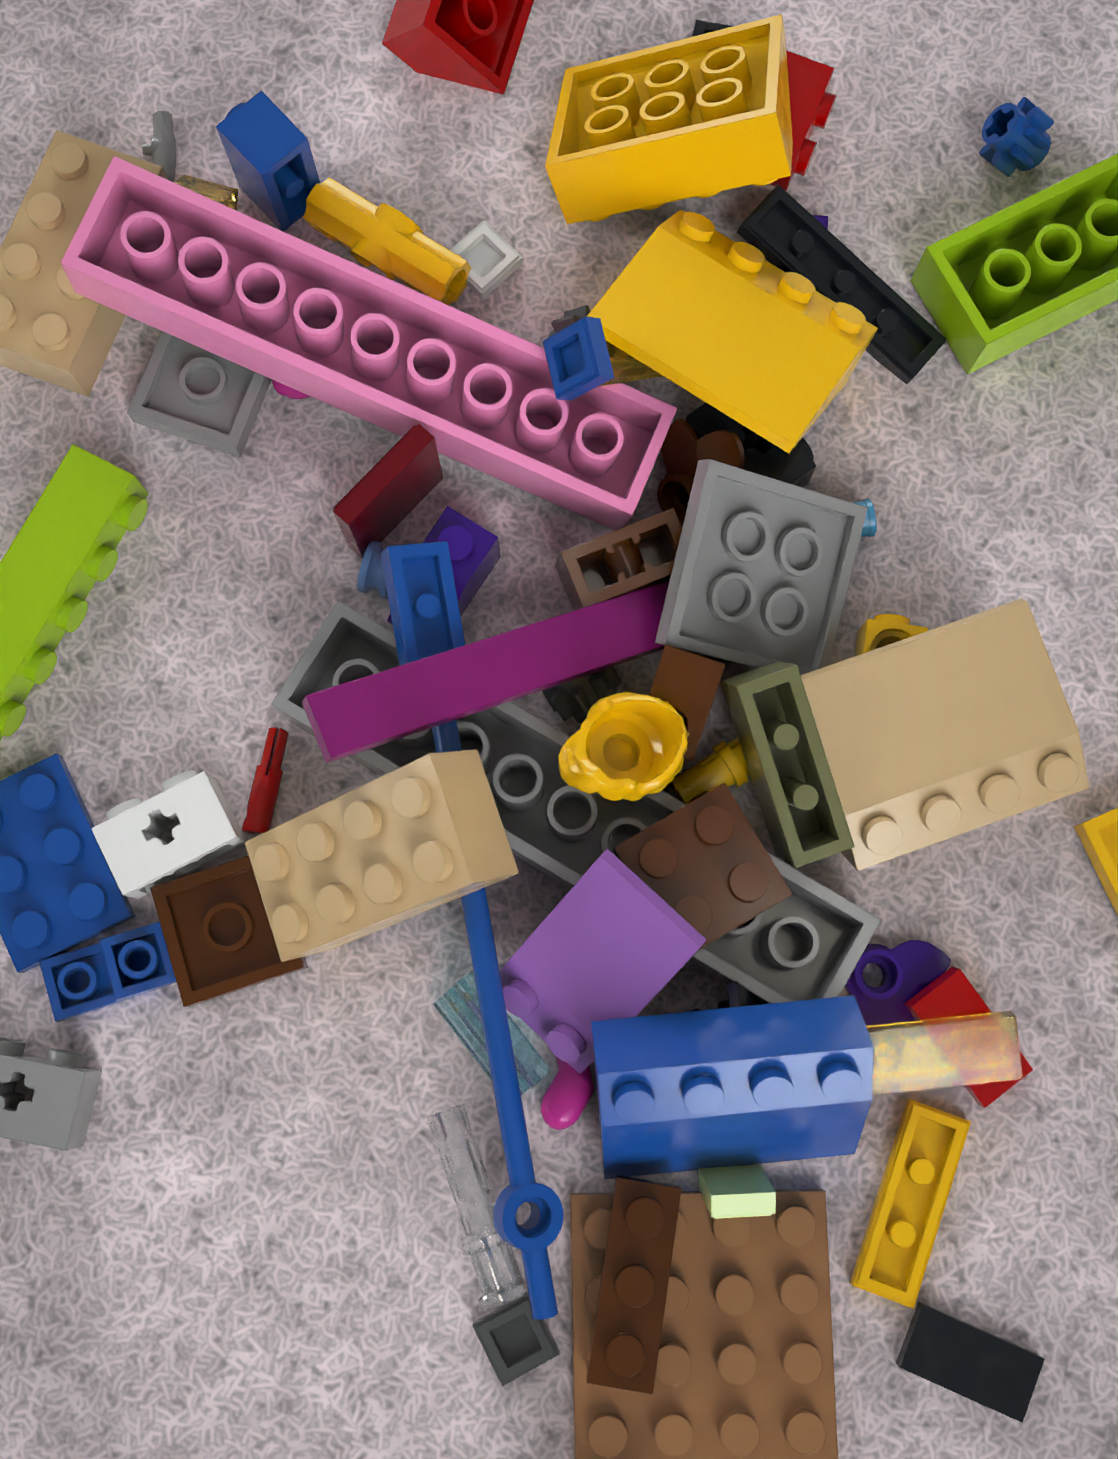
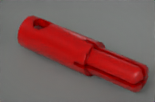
(265, 785)

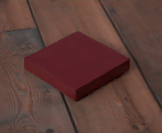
(389, 490)

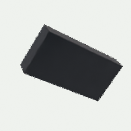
(970, 1361)

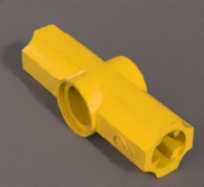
(387, 241)

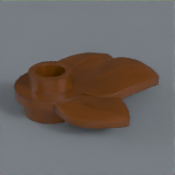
(681, 455)

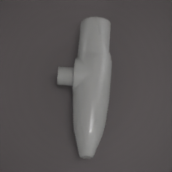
(163, 143)

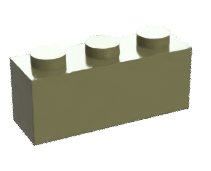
(787, 763)

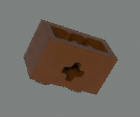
(620, 560)

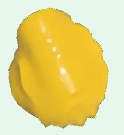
(625, 748)

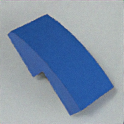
(107, 972)

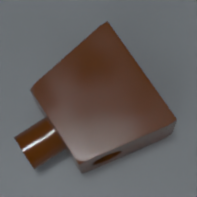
(689, 686)

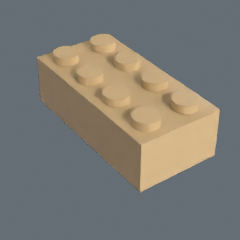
(42, 320)
(381, 854)

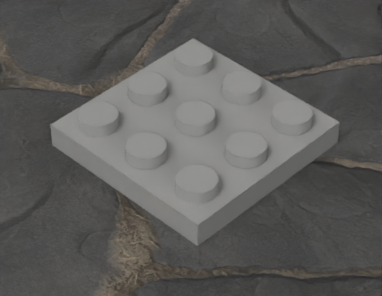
(760, 570)

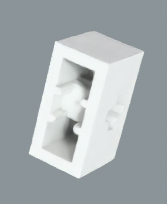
(142, 859)

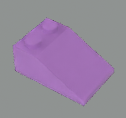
(596, 959)

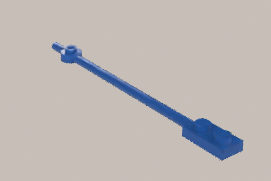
(426, 624)

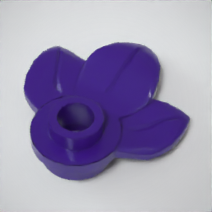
(905, 973)

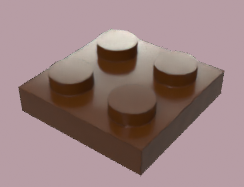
(706, 864)
(218, 932)

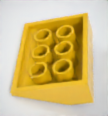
(673, 122)
(733, 328)

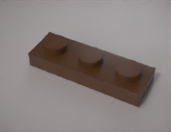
(633, 1284)

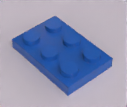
(51, 867)

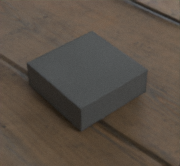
(515, 1340)

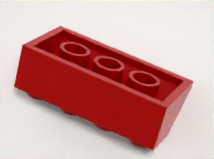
(459, 39)

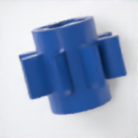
(1016, 137)

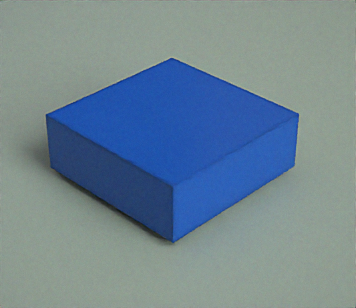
(578, 358)

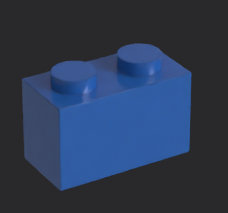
(269, 159)

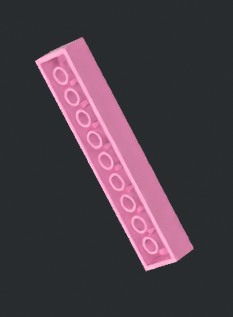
(361, 343)

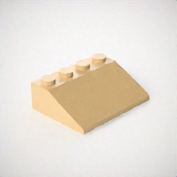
(945, 733)

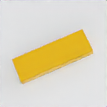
(910, 1203)

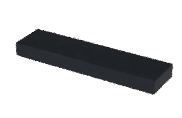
(802, 245)

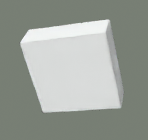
(490, 259)

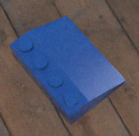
(732, 1086)

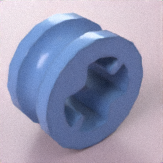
(371, 571)

